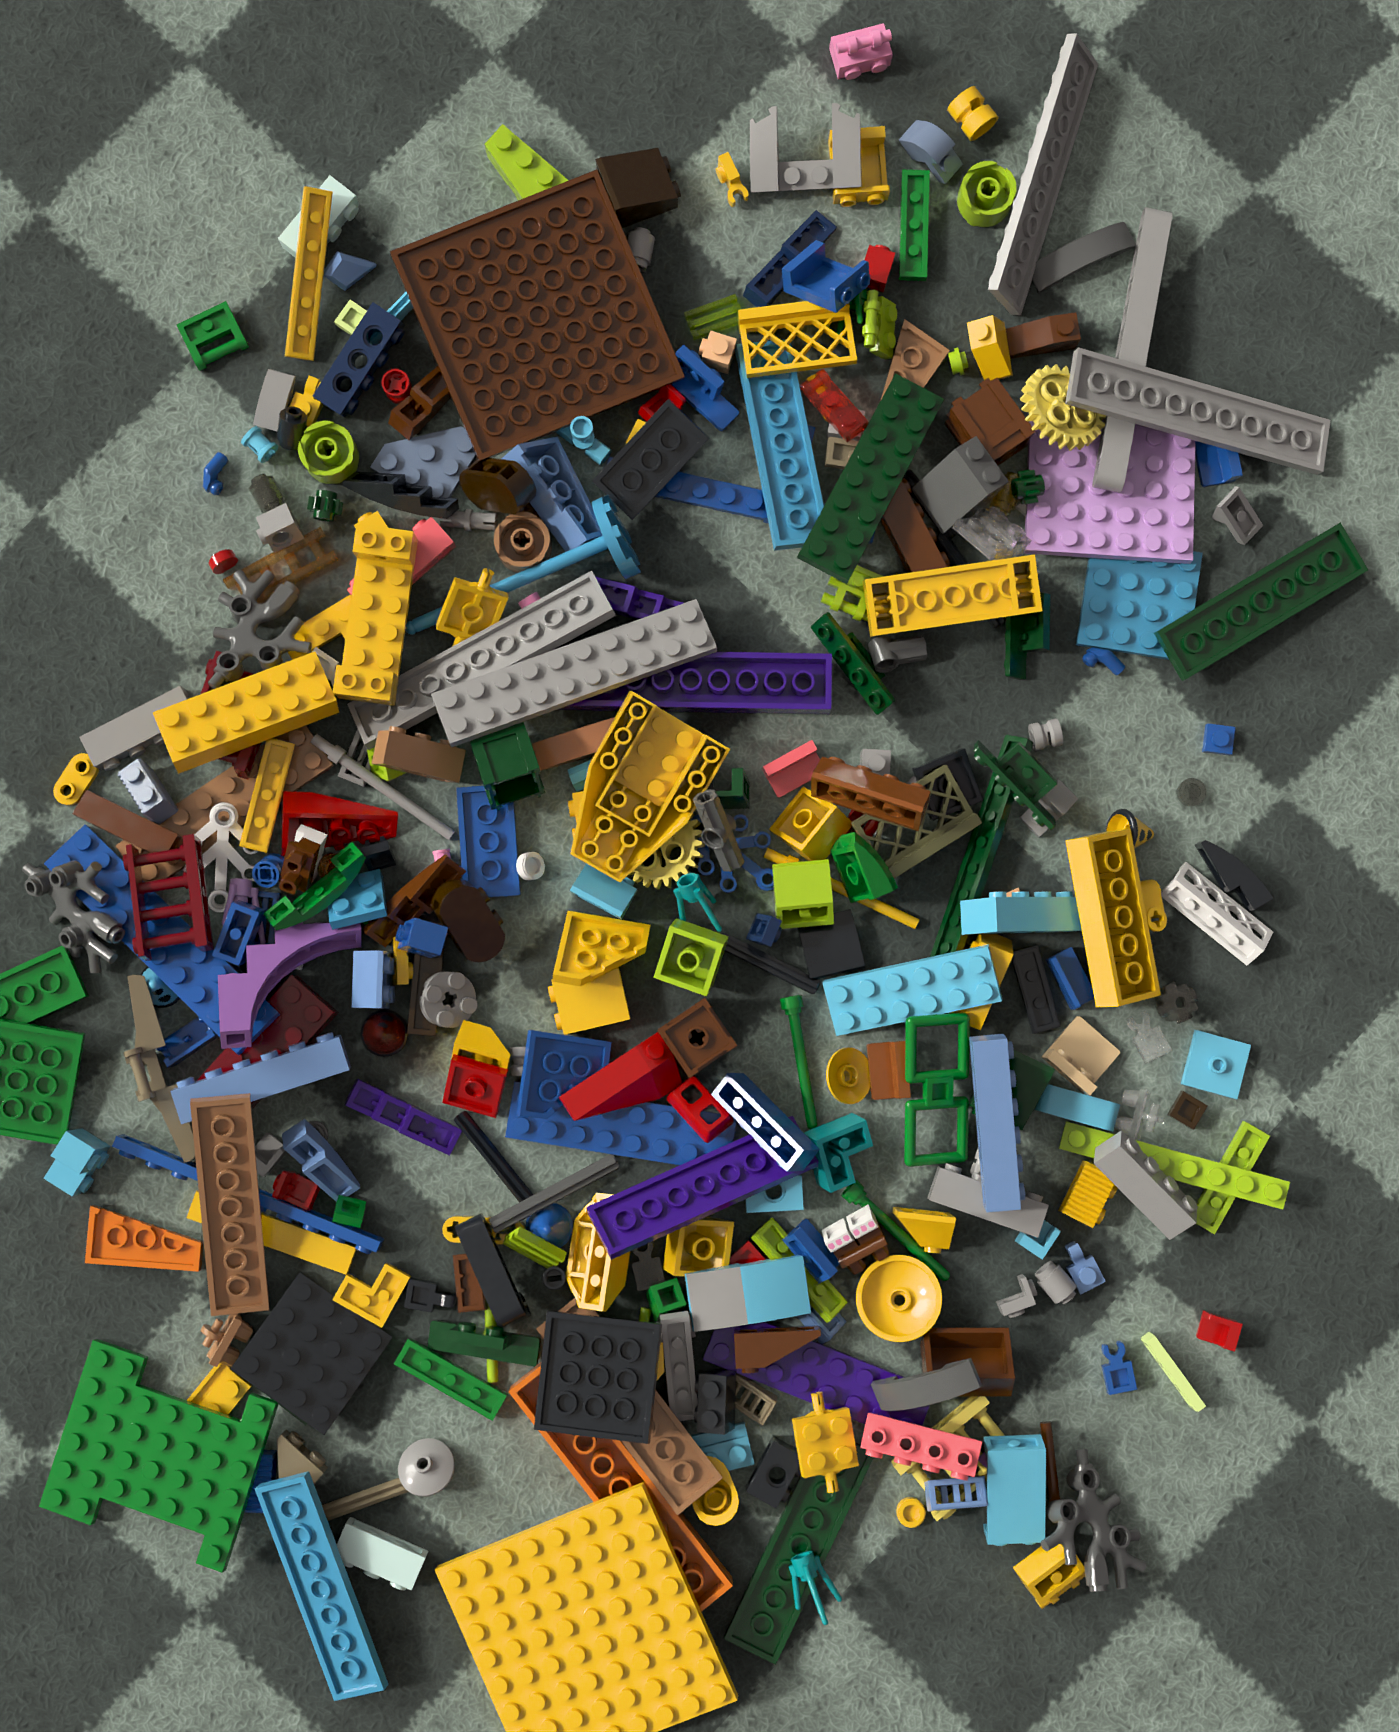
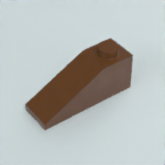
(1044, 336)
(766, 1345)

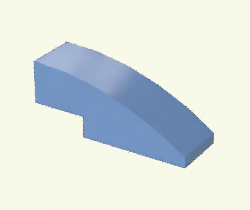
(319, 1160)

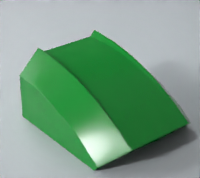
(861, 868)

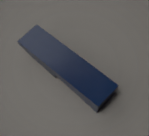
(769, 281)

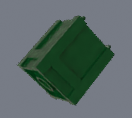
(507, 765)

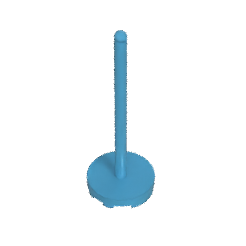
(614, 538)

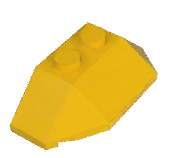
(590, 1271)

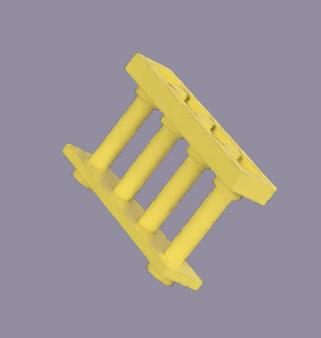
(954, 1423)

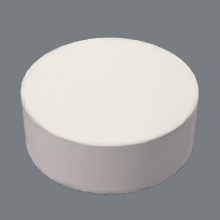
(530, 866)

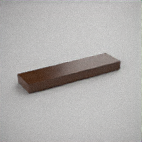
(125, 824)

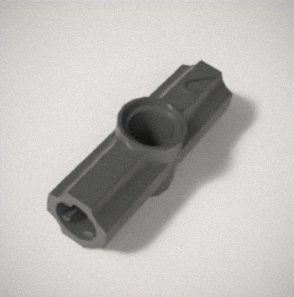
(718, 830)

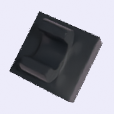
(378, 855)

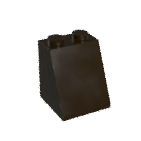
(638, 185)

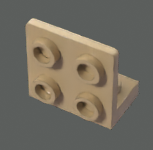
(1081, 1055)

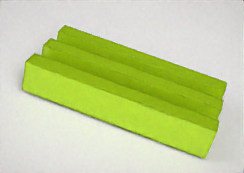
(534, 1247)

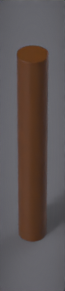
(1051, 1469)

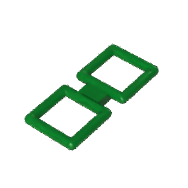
(937, 1089)

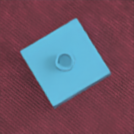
(1215, 1064)

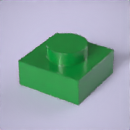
(349, 1211)

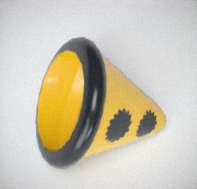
(1125, 819)

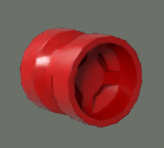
(394, 380)

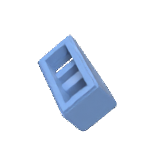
(954, 1483)

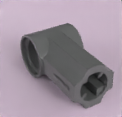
(890, 653)

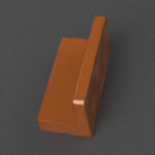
(887, 1070)

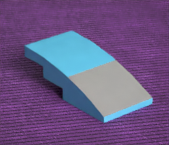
(747, 1293)

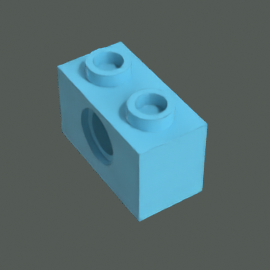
(789, 1199)

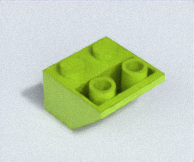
(803, 893)

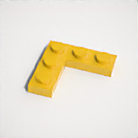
(324, 626)

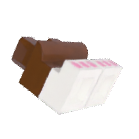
(302, 860)
(857, 1240)

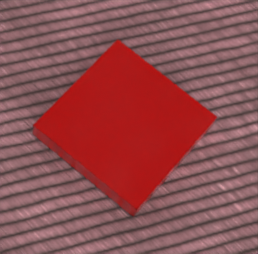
(475, 1086)

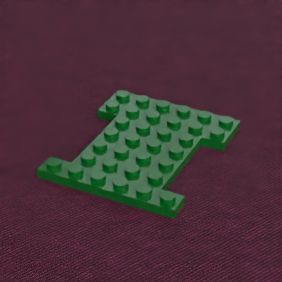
(156, 1454)

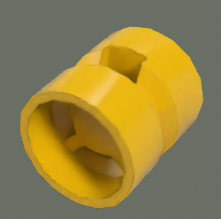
(973, 114)

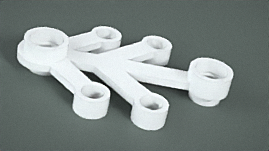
(223, 850)

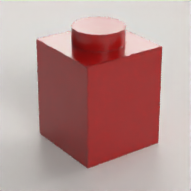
(880, 264)

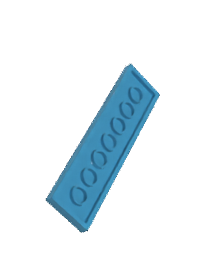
(782, 449)
(321, 1586)

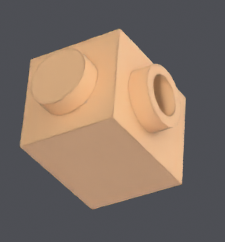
(718, 351)

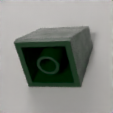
(1030, 1084)

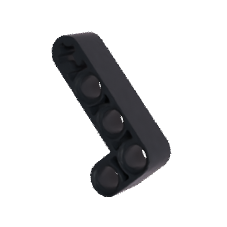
(491, 1272)

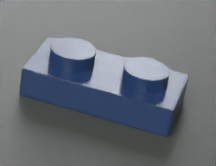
(764, 930)

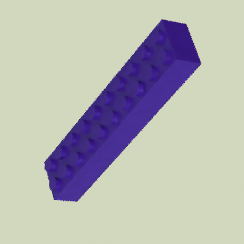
(732, 685)

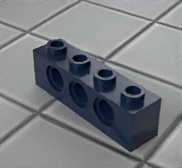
(374, 320)

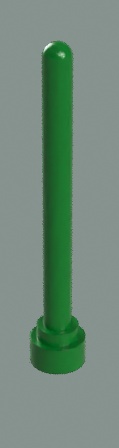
(792, 1008)
(855, 1194)

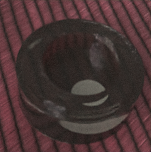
(1191, 792)

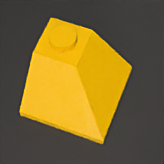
(480, 1044)
(928, 1228)

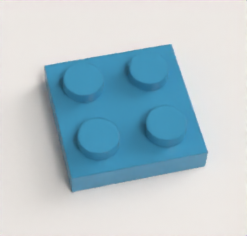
(360, 902)

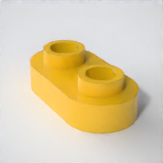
(75, 779)

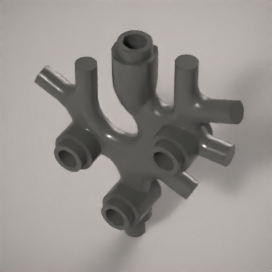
(249, 616)
(62, 886)
(1106, 1537)

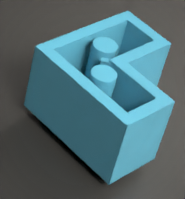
(76, 1160)

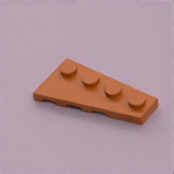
(134, 1243)

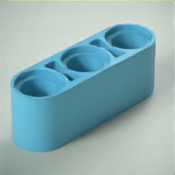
(1078, 1107)

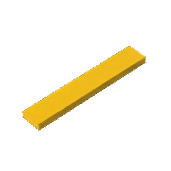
(308, 273)
(296, 1241)

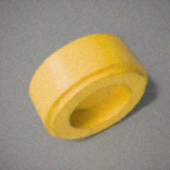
(910, 1512)

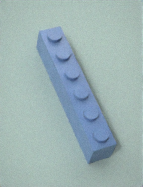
(268, 1076)
(995, 1122)

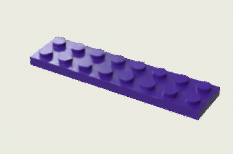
(686, 1194)
(815, 1369)

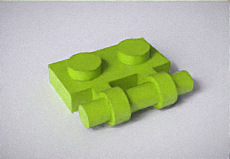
(879, 325)
(853, 587)

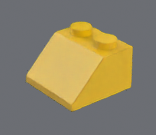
(810, 825)
(698, 1246)

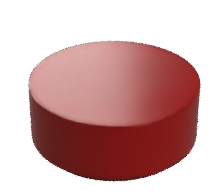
(222, 561)

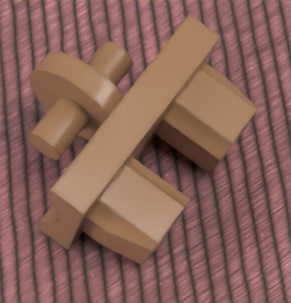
(220, 1350)

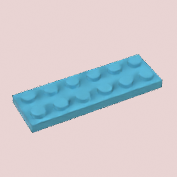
(912, 989)

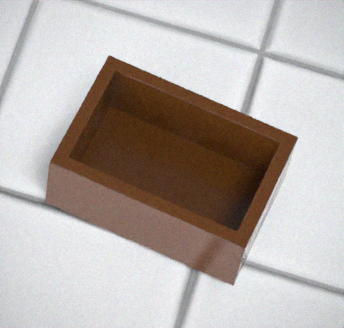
(985, 1346)

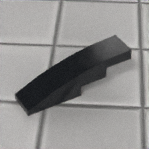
(394, 493)

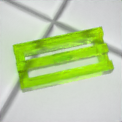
(732, 299)

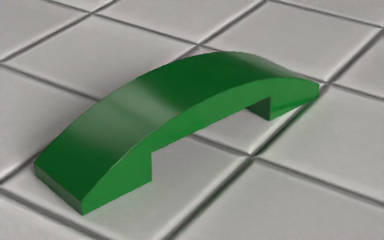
(321, 894)

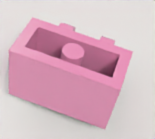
(861, 51)

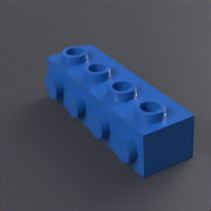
(765, 1122)

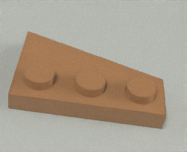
(915, 356)

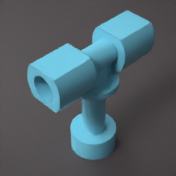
(582, 436)

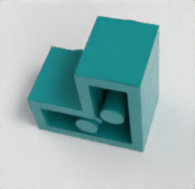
(837, 1142)

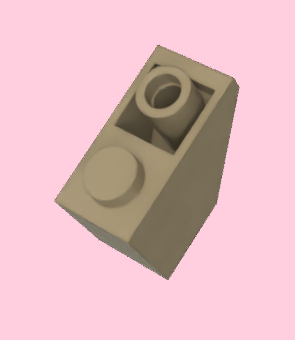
(296, 1458)

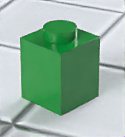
(665, 1298)

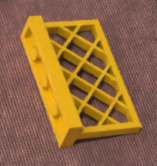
(789, 316)

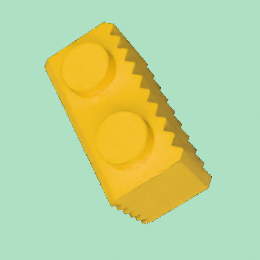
(1088, 1195)

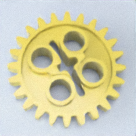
(1045, 402)
(685, 839)

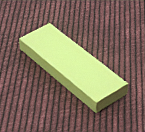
(1173, 1372)

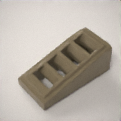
(761, 1393)

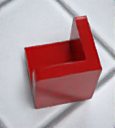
(1219, 1330)

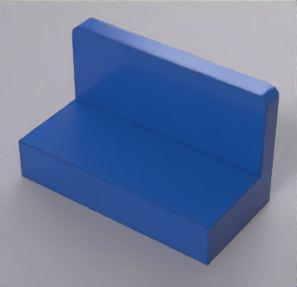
(1216, 464)
(1070, 978)
(809, 1243)

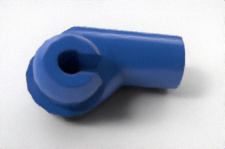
(211, 472)
(1103, 656)

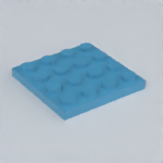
(1133, 600)

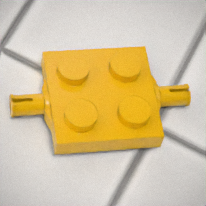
(471, 607)
(825, 1442)

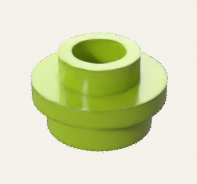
(958, 361)

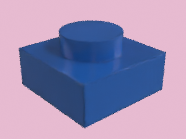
(1218, 739)

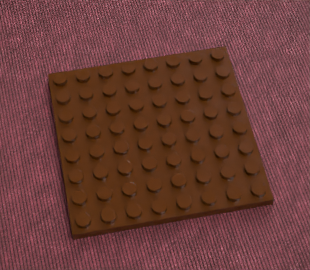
(537, 315)

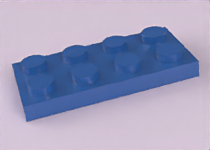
(488, 843)

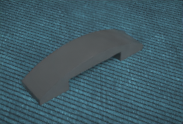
(1081, 254)
(928, 1387)

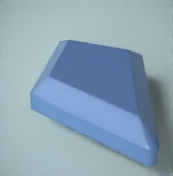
(347, 269)

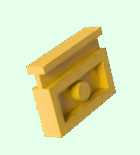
(220, 1390)

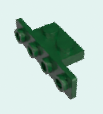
(1024, 635)
(854, 662)
(1023, 776)
(484, 1342)

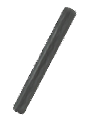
(554, 1193)

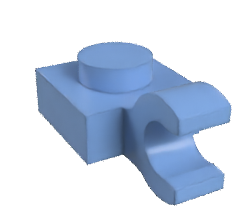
(1083, 1271)

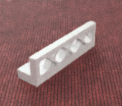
(1215, 916)

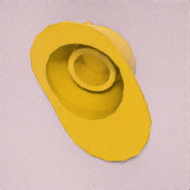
(720, 1501)

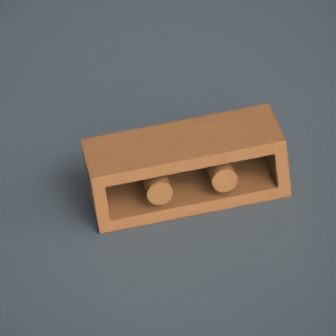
(418, 755)

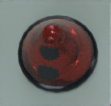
(384, 1033)

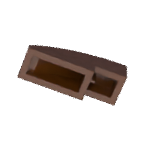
(421, 405)

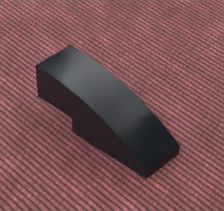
(1233, 874)

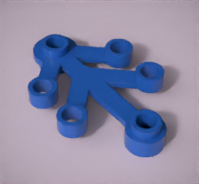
(749, 865)

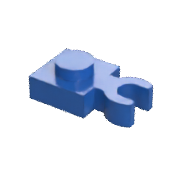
(1118, 1373)

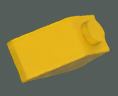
(990, 347)

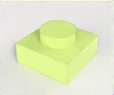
(350, 317)

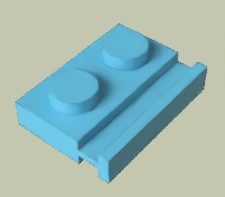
(731, 1448)

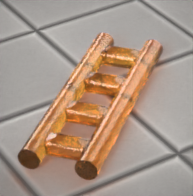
(298, 573)

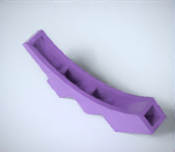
(266, 965)

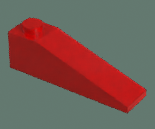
(338, 818)
(632, 1079)

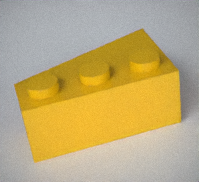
(1002, 953)

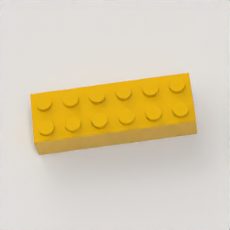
(246, 712)
(1113, 918)

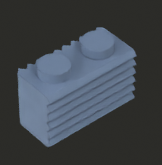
(147, 791)

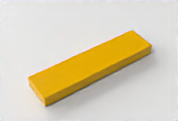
(267, 795)

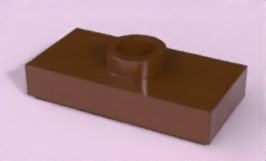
(468, 1291)

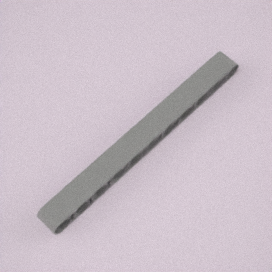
(1134, 340)

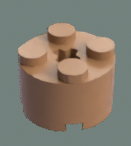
(509, 536)

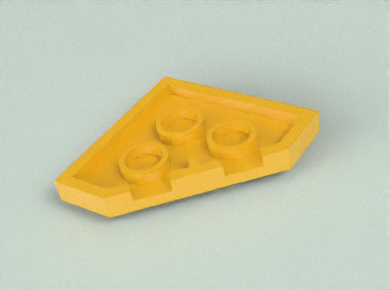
(595, 946)

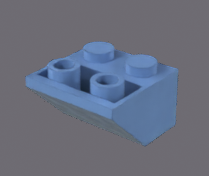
(372, 979)

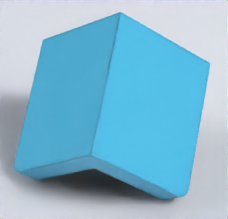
(1040, 1245)

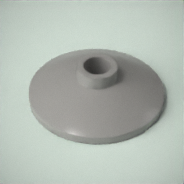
(436, 1474)

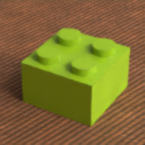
(691, 957)

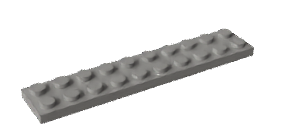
(1043, 175)
(1197, 411)
(511, 640)
(573, 673)

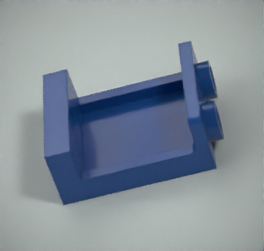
(822, 279)

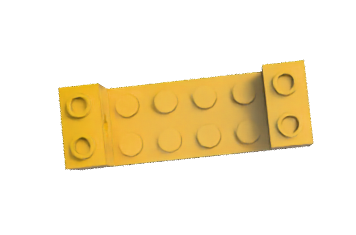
(952, 595)
(377, 615)

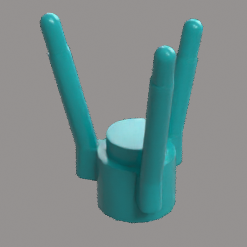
(692, 889)
(805, 1566)

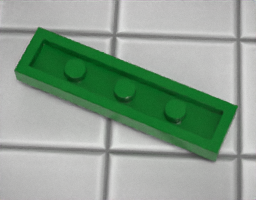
(914, 225)
(450, 1379)

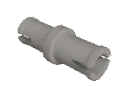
(471, 520)

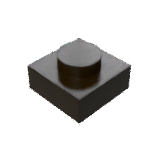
(1187, 1110)

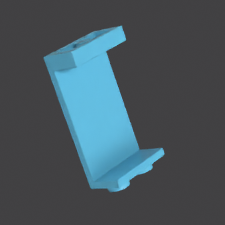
(1015, 1489)

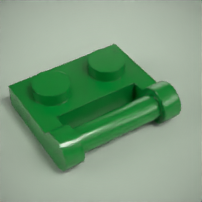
(209, 327)

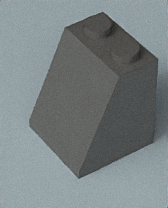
(960, 485)

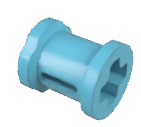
(259, 444)

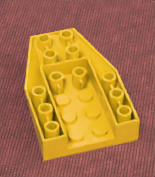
(641, 786)

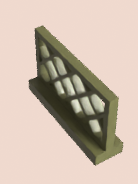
(933, 840)

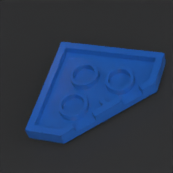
(555, 1066)

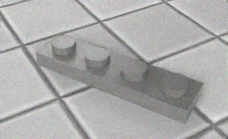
(679, 1364)

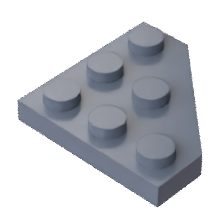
(429, 460)

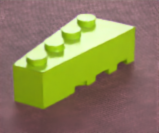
(520, 165)

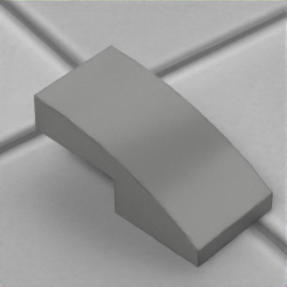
(274, 397)

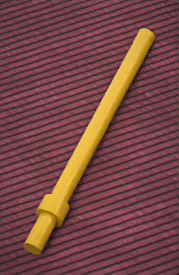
(838, 887)

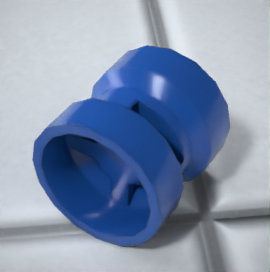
(273, 864)

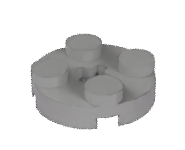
(463, 1002)

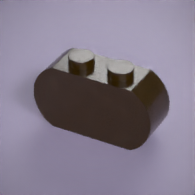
(498, 485)
(469, 920)

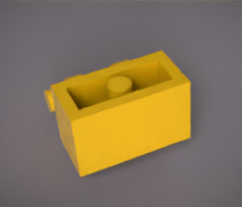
(1047, 1574)

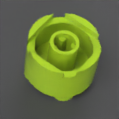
(999, 191)
(314, 447)

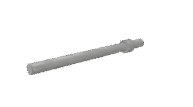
(337, 755)

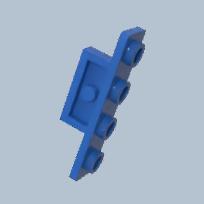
(703, 389)

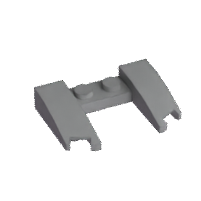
(840, 172)

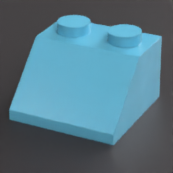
(604, 891)

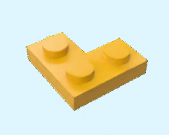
(373, 1302)

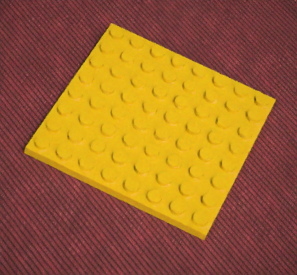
(588, 1623)

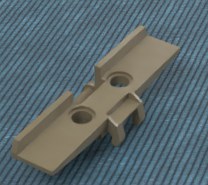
(147, 1040)

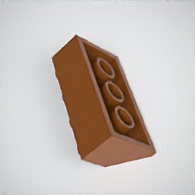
(870, 792)

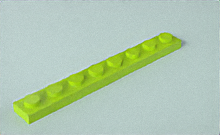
(1188, 1168)

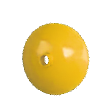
(892, 1278)

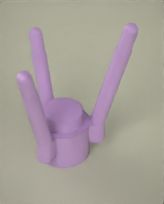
(242, 890)

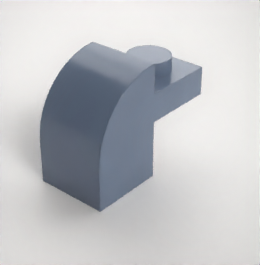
(933, 146)

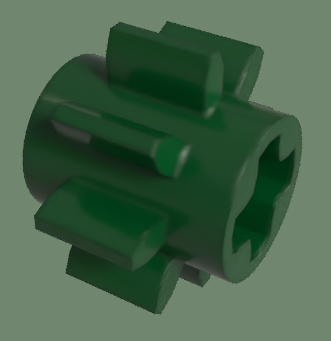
(1027, 487)
(325, 505)

